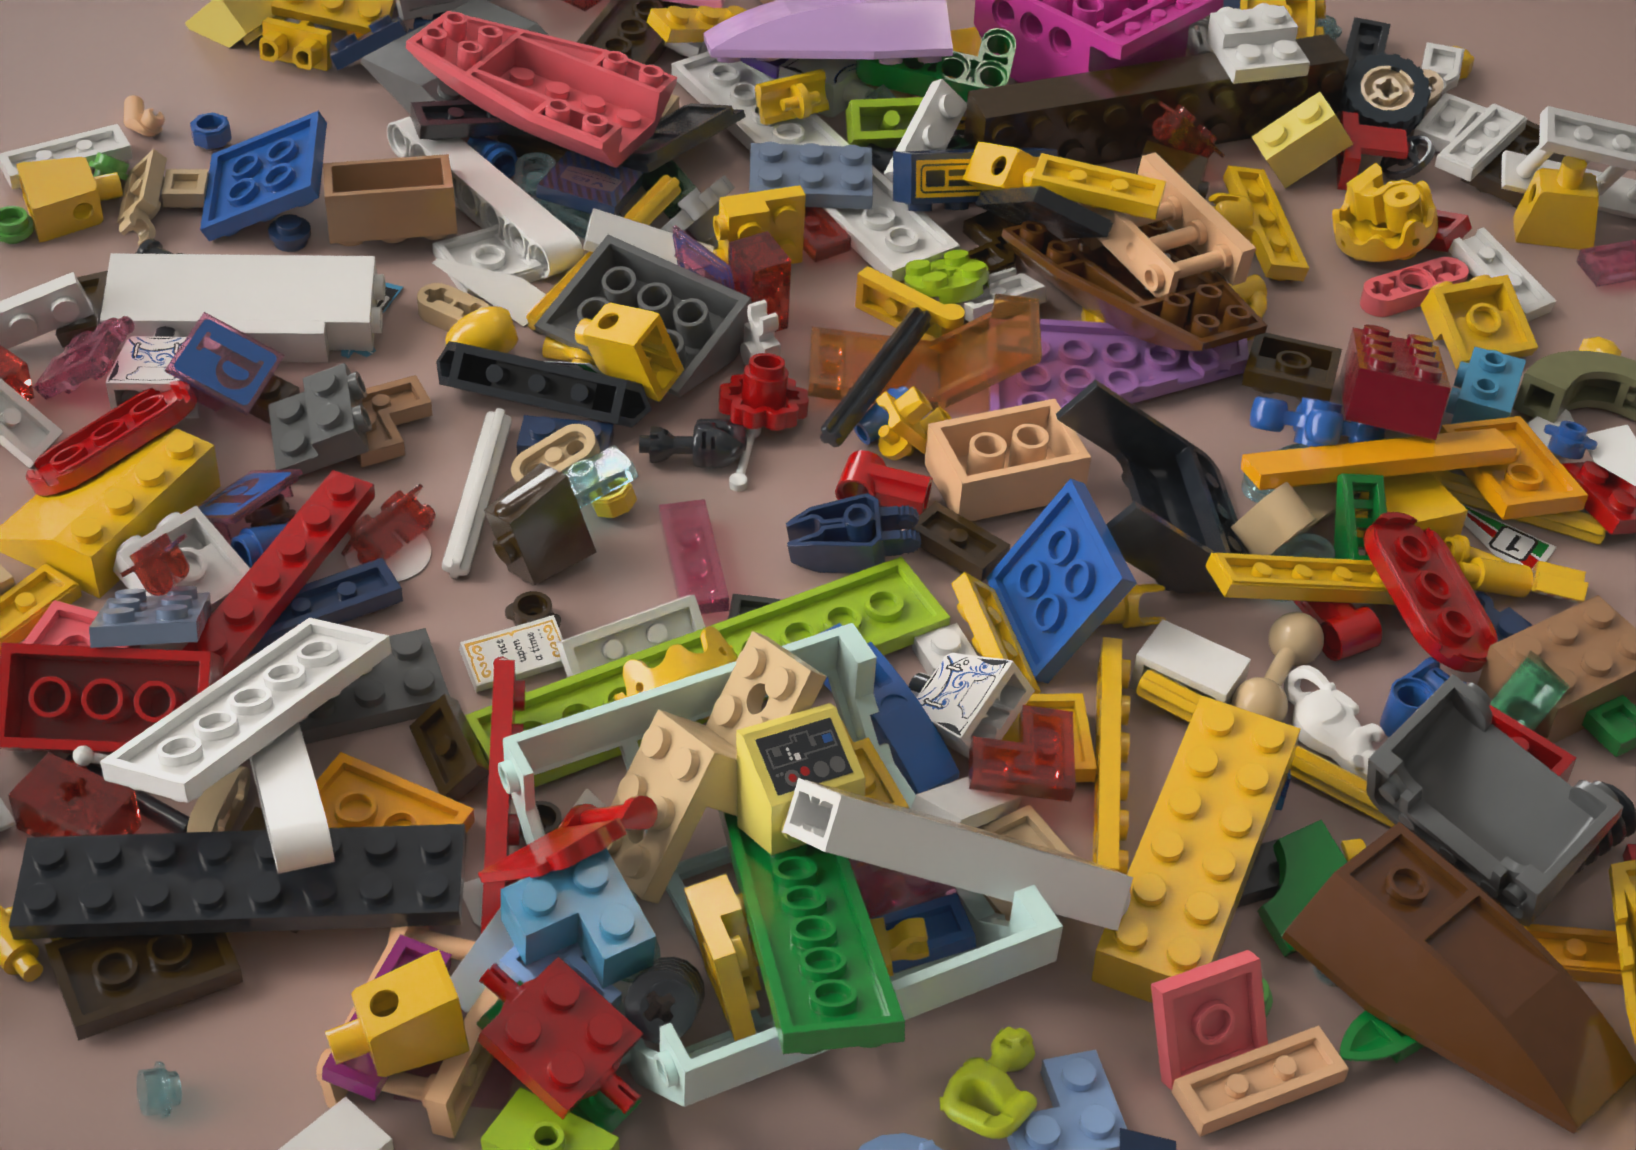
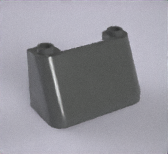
(1488, 800)

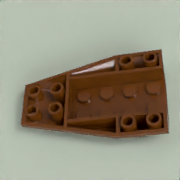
(1194, 318)
(1461, 977)

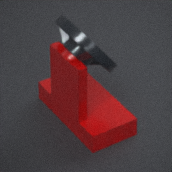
(1379, 141)

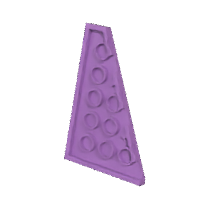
(1134, 369)

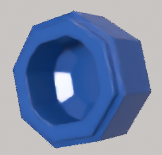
(210, 130)

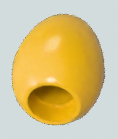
(485, 328)

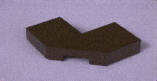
(987, 234)

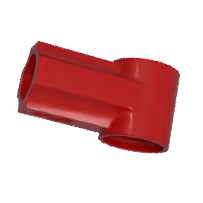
(868, 474)
(1344, 627)

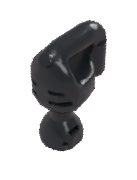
(713, 443)

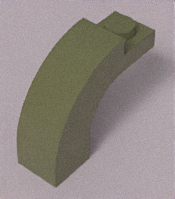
(1578, 381)

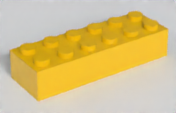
(1198, 847)

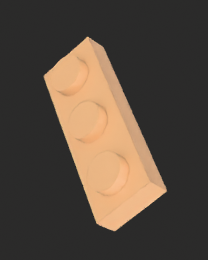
(1259, 1080)

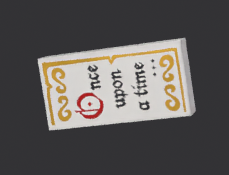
(528, 644)

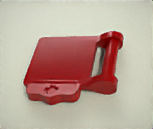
(579, 835)

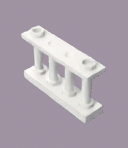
(1585, 139)

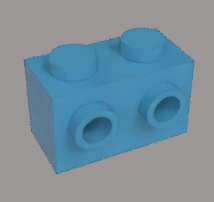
(1486, 386)

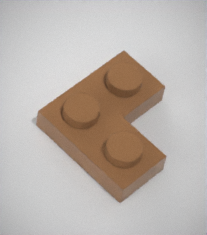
(390, 406)

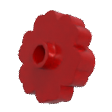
(764, 395)

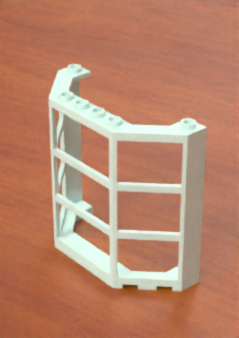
(720, 1063)

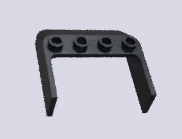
(1175, 489)

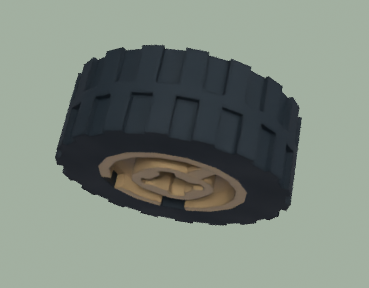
(1390, 75)

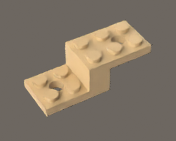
(695, 764)

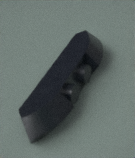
(542, 384)

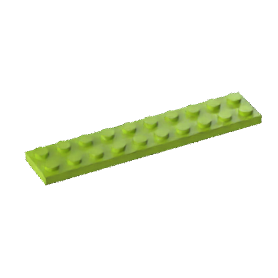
(882, 602)

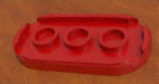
(110, 438)
(1430, 592)

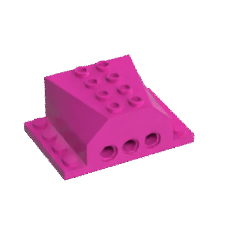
(1090, 35)

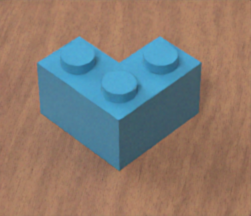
(584, 907)

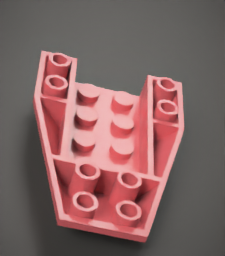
(548, 85)

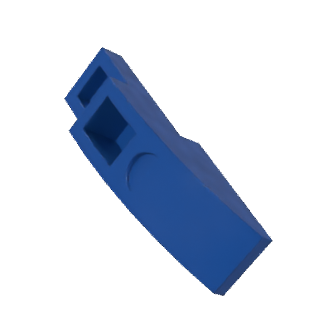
(908, 730)

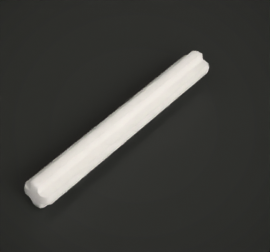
(476, 494)

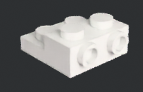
(1256, 43)
(212, 560)

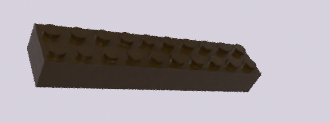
(1113, 110)

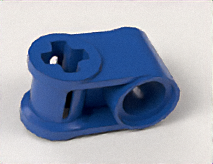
(1410, 693)

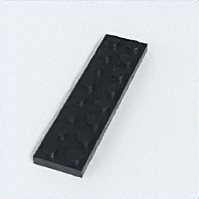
(233, 884)

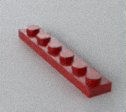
(284, 569)
(501, 825)

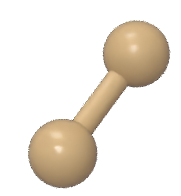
(1294, 641)

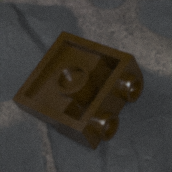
(1291, 367)

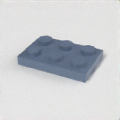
(826, 173)
(153, 619)

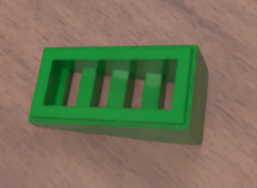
(1346, 524)

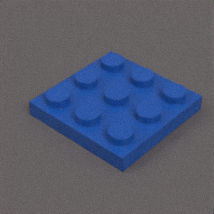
(264, 176)
(1061, 580)

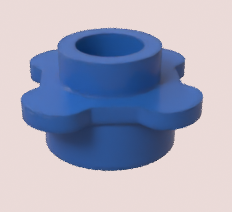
(1569, 440)

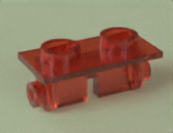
(1177, 131)
(400, 514)
(159, 564)

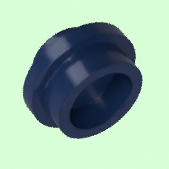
(289, 232)

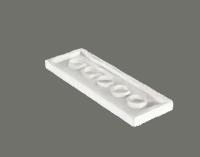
(245, 710)

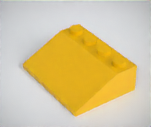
(89, 522)

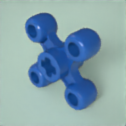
(1314, 422)

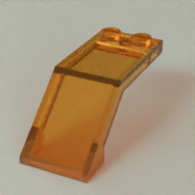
(943, 368)

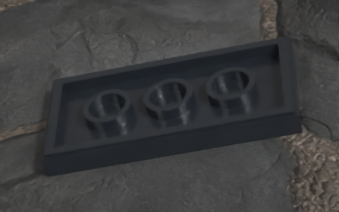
(1039, 204)

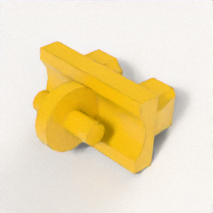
(296, 44)
(791, 97)
(905, 425)

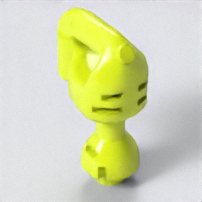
(984, 1095)

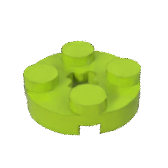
(950, 278)

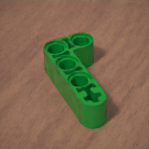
(969, 70)

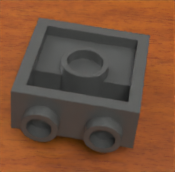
(322, 422)

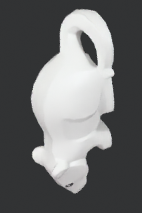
(1330, 721)

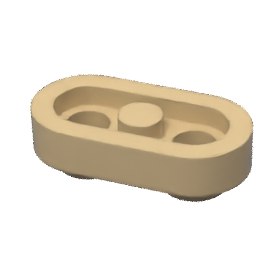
(557, 450)

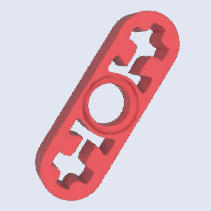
(1390, 294)

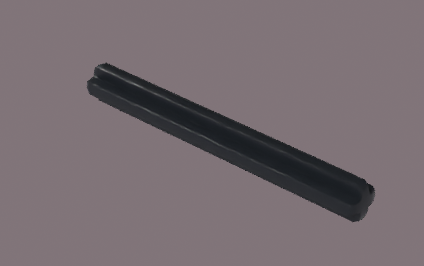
(875, 377)

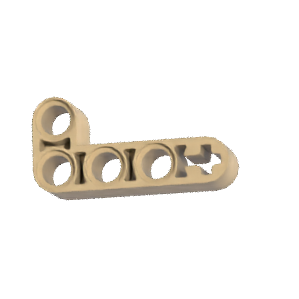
(1285, 515)

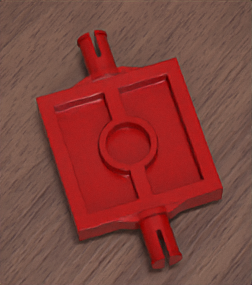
(560, 1037)

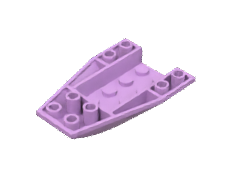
(835, 31)

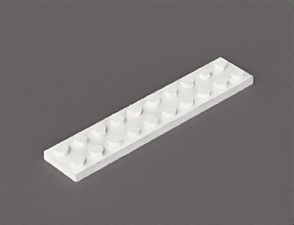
(883, 235)

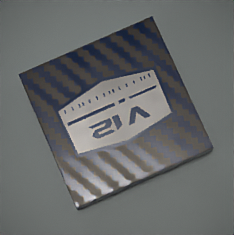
(589, 184)

